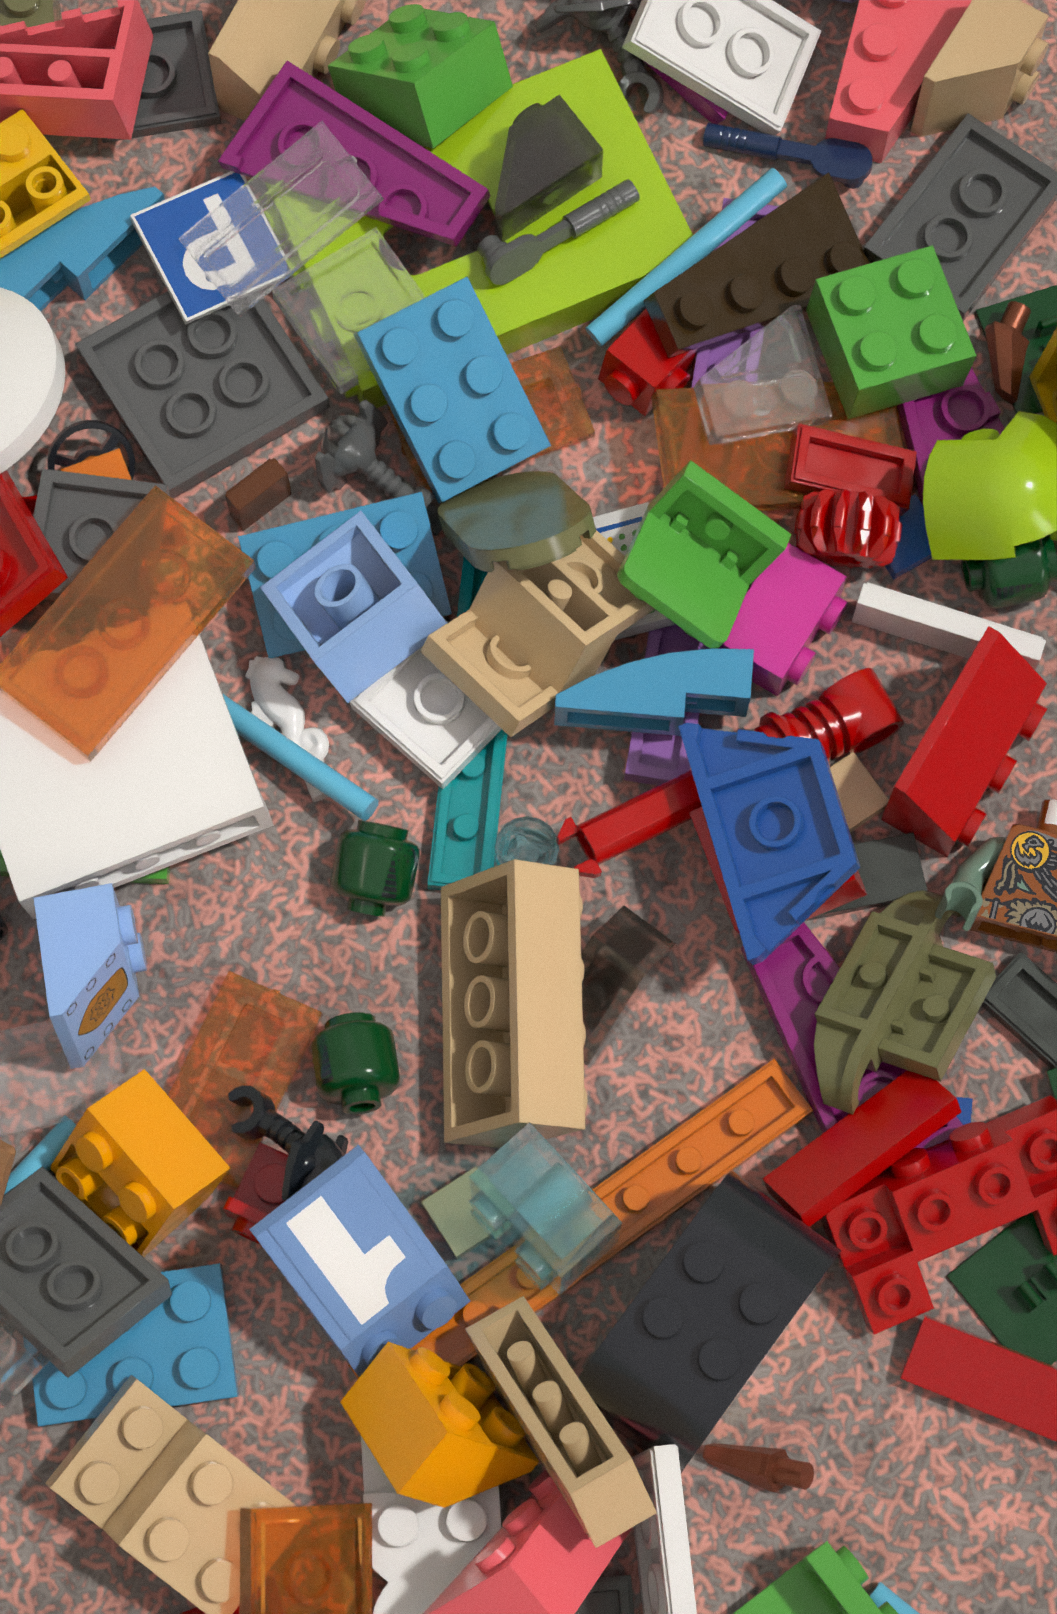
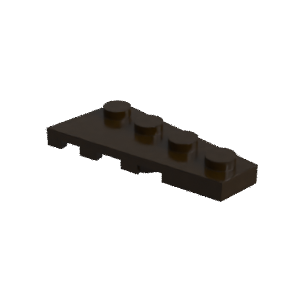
(758, 272)

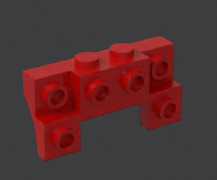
(940, 1200)

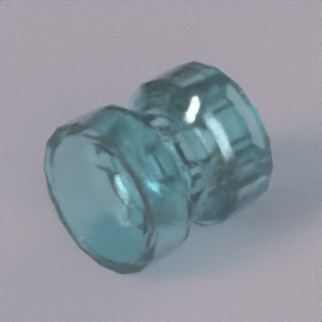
(527, 841)

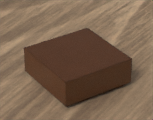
(258, 493)

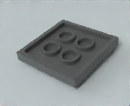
(201, 388)

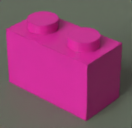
(785, 614)

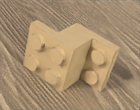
(536, 632)
(165, 1494)

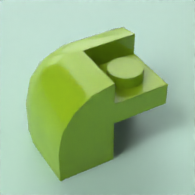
(992, 490)

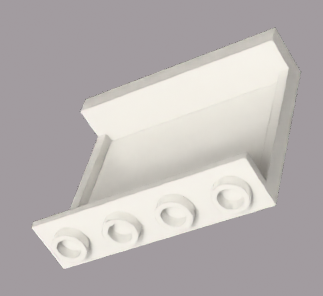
(149, 798)

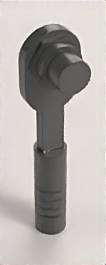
(512, 259)

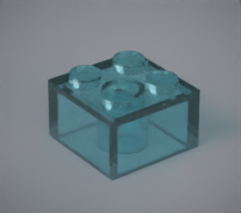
(542, 1210)

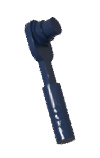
(843, 159)

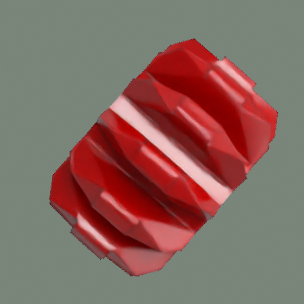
(848, 528)

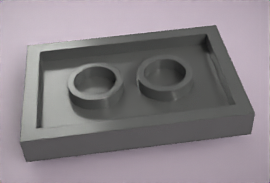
(973, 207)
(69, 1275)

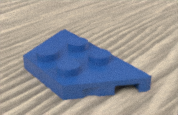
(771, 827)

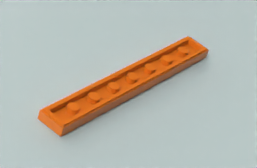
(644, 1193)

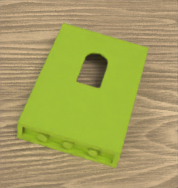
(582, 273)

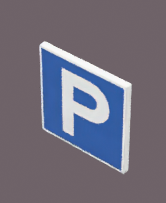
(159, 232)

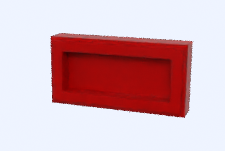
(840, 461)

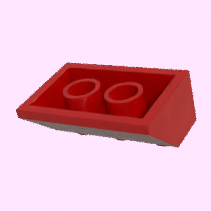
(968, 747)

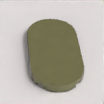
(517, 520)

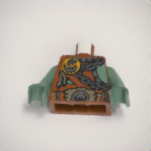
(1011, 885)

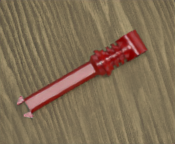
(844, 719)

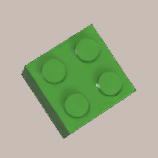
(424, 72)
(890, 332)

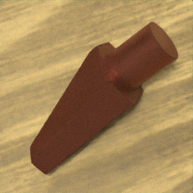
(1008, 350)
(760, 1465)

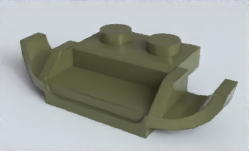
(897, 1000)

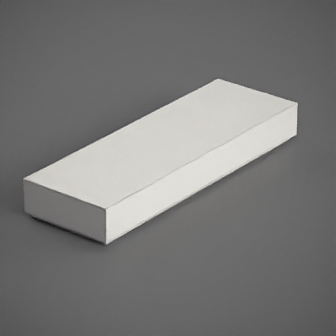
(936, 624)

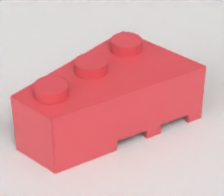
(886, 66)
(77, 72)
(532, 1563)

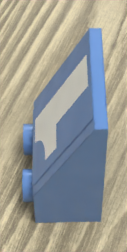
(360, 1261)

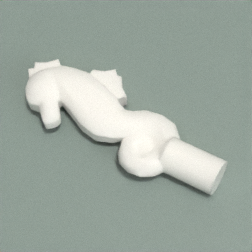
(280, 708)

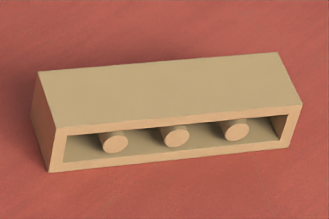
(561, 1422)

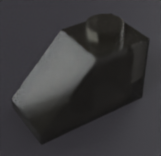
(543, 165)
(617, 971)

